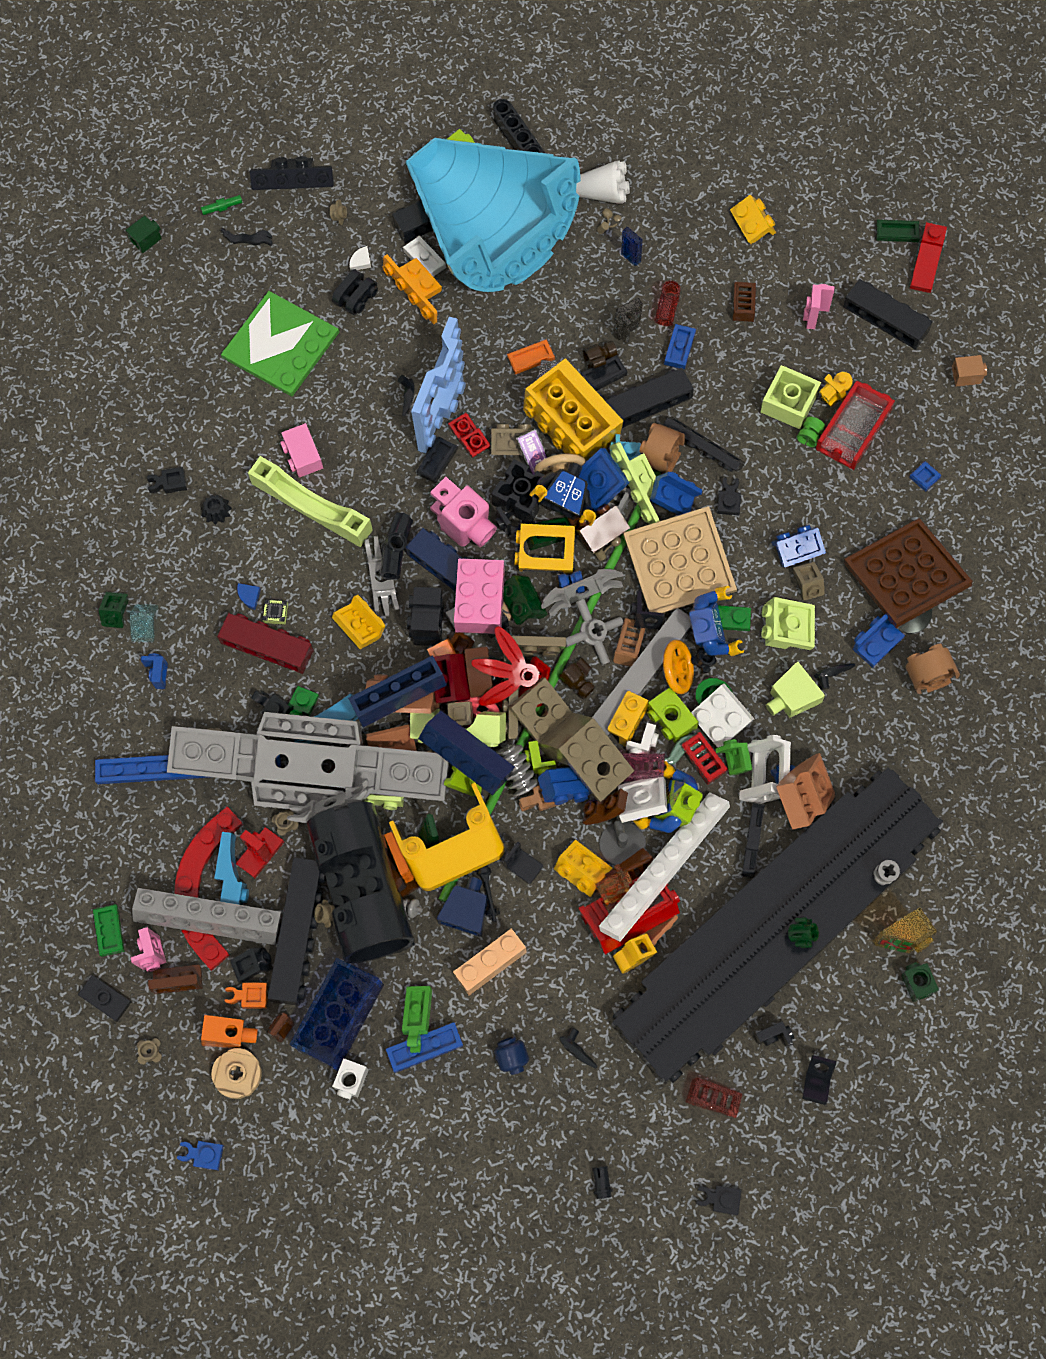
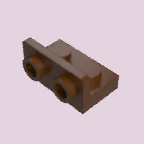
(176, 979)

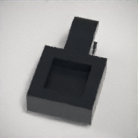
(272, 704)

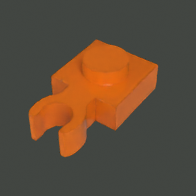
(251, 996)

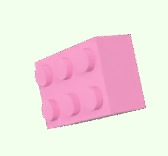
(479, 595)

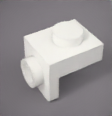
(649, 739)

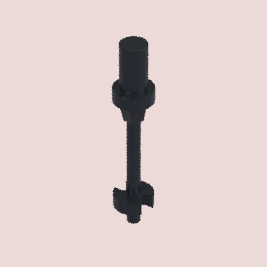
(484, 873)

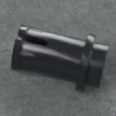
(602, 1182)

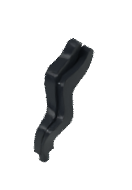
(256, 239)

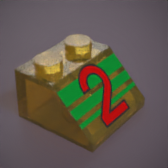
(908, 933)

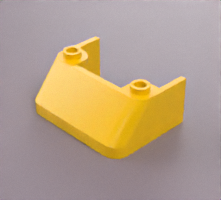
(455, 855)

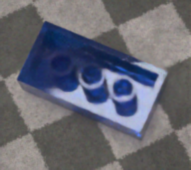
(337, 1014)

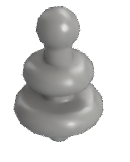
(412, 907)

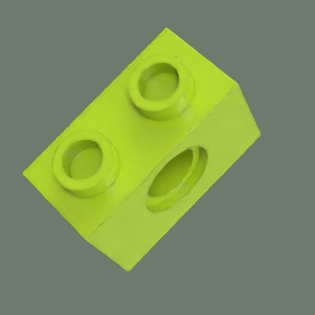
(668, 703)

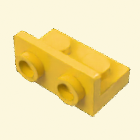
(628, 717)
(582, 867)

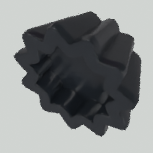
(215, 509)

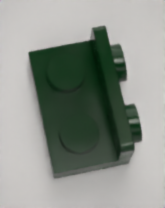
(522, 599)

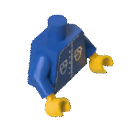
(708, 626)

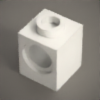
(347, 1068)

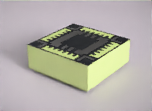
(275, 611)

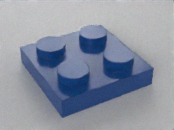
(603, 478)

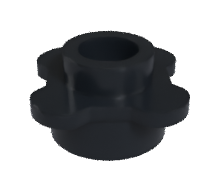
(709, 660)

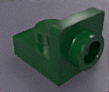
(112, 609)

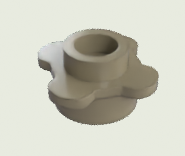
(338, 212)
(282, 828)
(323, 913)
(143, 1046)

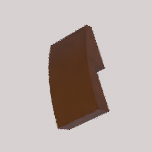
(478, 681)
(607, 809)

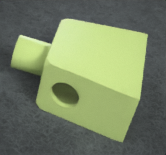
(794, 692)

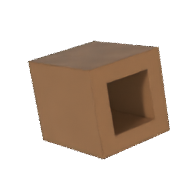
(968, 370)

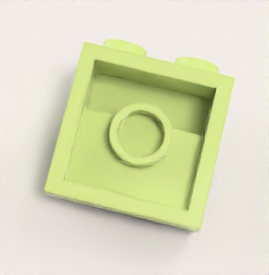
(789, 624)

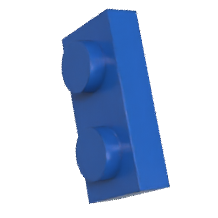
(680, 346)

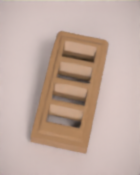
(625, 655)

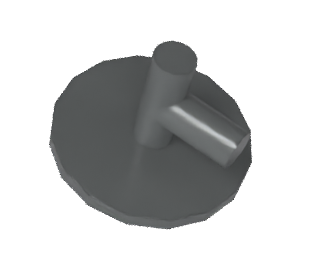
(621, 841)

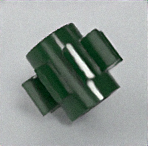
(803, 932)

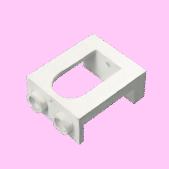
(761, 749)

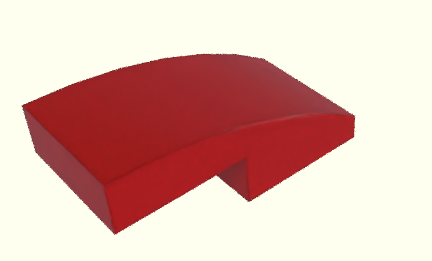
(468, 435)

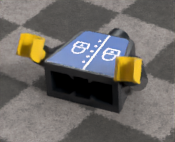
(565, 494)

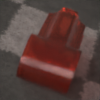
(668, 304)

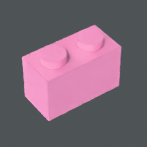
(301, 450)

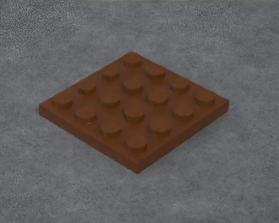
(907, 572)

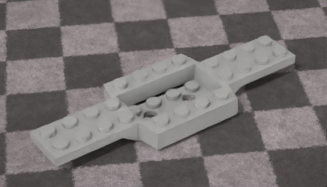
(254, 759)

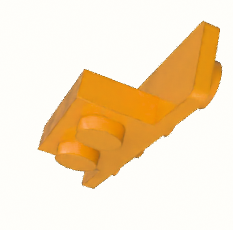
(416, 283)

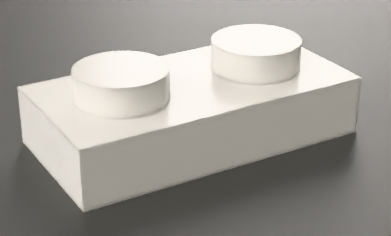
(425, 254)

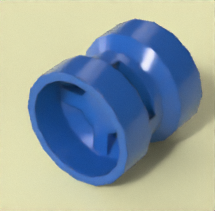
(565, 580)

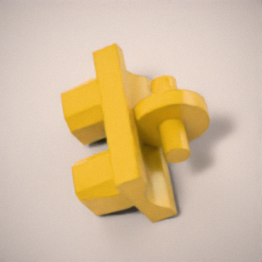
(836, 389)

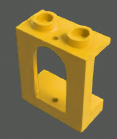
(547, 564)

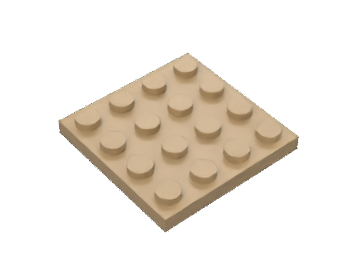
(679, 560)

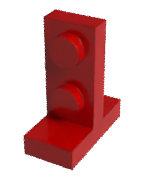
(259, 850)

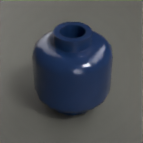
(511, 1055)

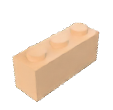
(490, 962)

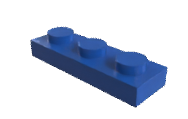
(432, 1045)

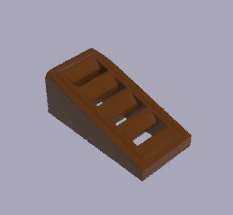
(744, 314)
(639, 860)
(280, 1027)

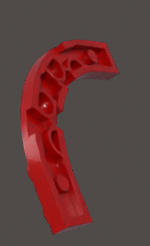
(189, 880)

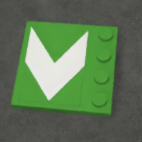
(280, 343)

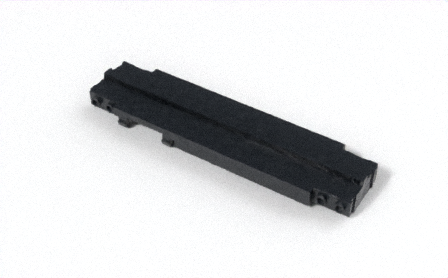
(745, 947)

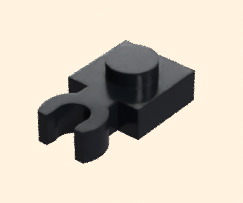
(171, 480)
(729, 500)
(725, 1199)

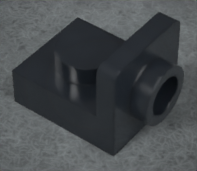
(251, 963)
(769, 1035)

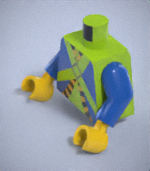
(681, 802)

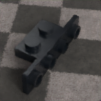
(292, 174)

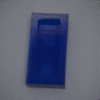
(631, 246)

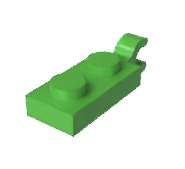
(416, 1015)

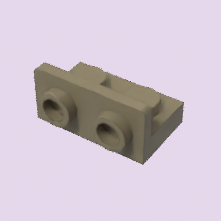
(504, 441)

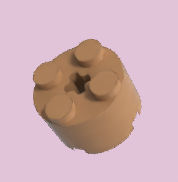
(662, 447)
(931, 669)

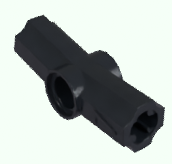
(391, 556)

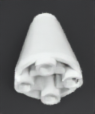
(605, 183)

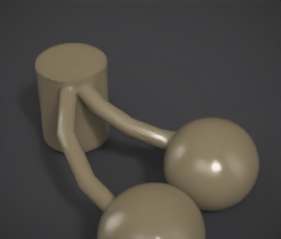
(607, 213)
(600, 554)

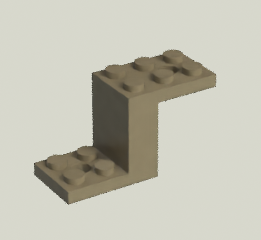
(571, 739)

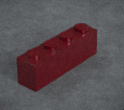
(266, 643)

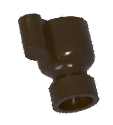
(597, 354)
(575, 676)

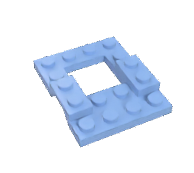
(442, 384)

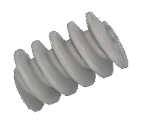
(520, 775)

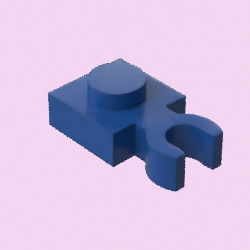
(205, 1155)

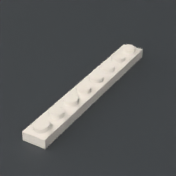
(663, 867)

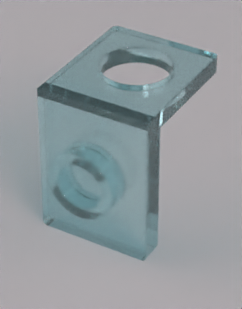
(143, 623)

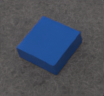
(925, 476)

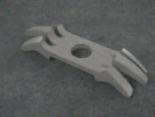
(381, 589)
(567, 595)
(350, 795)

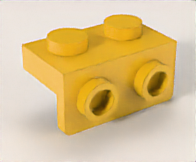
(752, 219)
(359, 622)

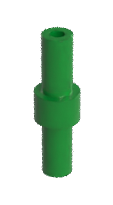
(221, 205)

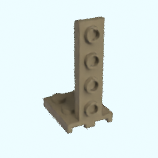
(528, 645)

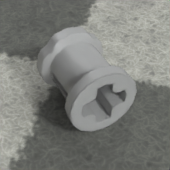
(893, 872)

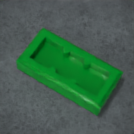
(108, 930)

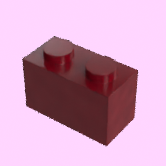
(455, 675)

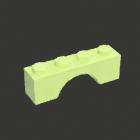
(487, 727)

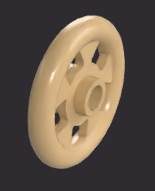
(557, 462)

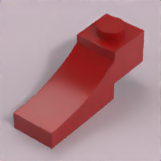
(928, 257)

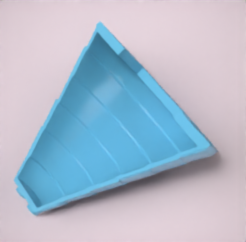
(494, 208)

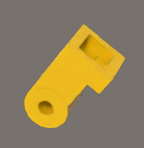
(631, 953)

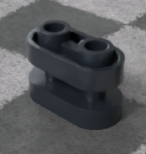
(355, 292)

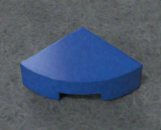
(248, 595)

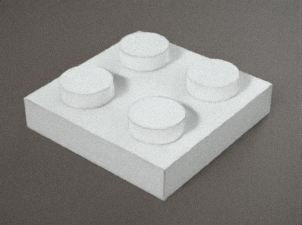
(722, 716)
(644, 798)

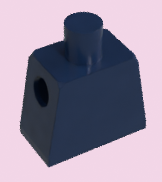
(465, 908)

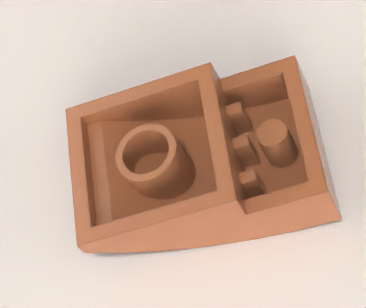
(806, 792)

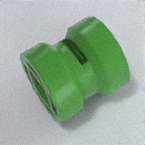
(812, 429)

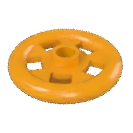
(678, 667)

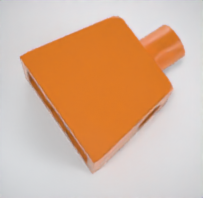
(215, 1031)

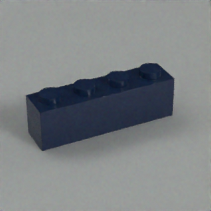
(435, 557)
(397, 691)
(466, 752)

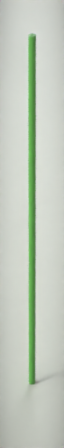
(559, 667)

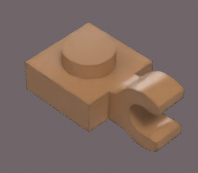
(535, 800)

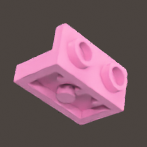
(153, 951)

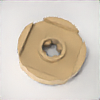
(229, 1062)

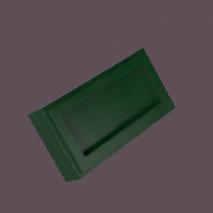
(897, 231)

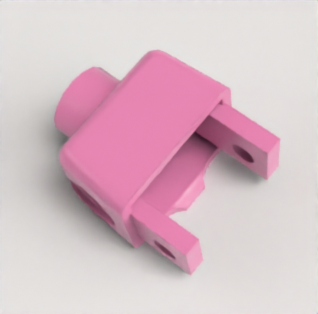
(464, 514)

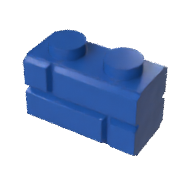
(562, 785)

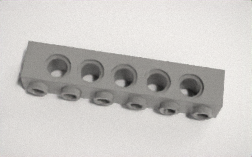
(206, 916)

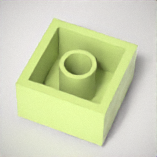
(790, 397)

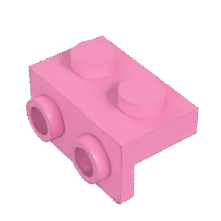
(819, 300)

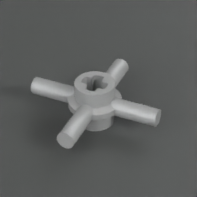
(600, 630)

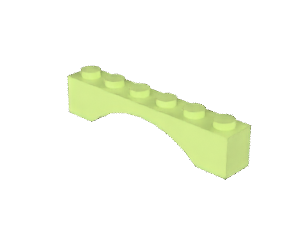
(337, 518)

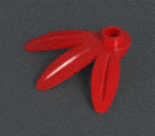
(513, 671)

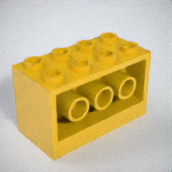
(571, 412)

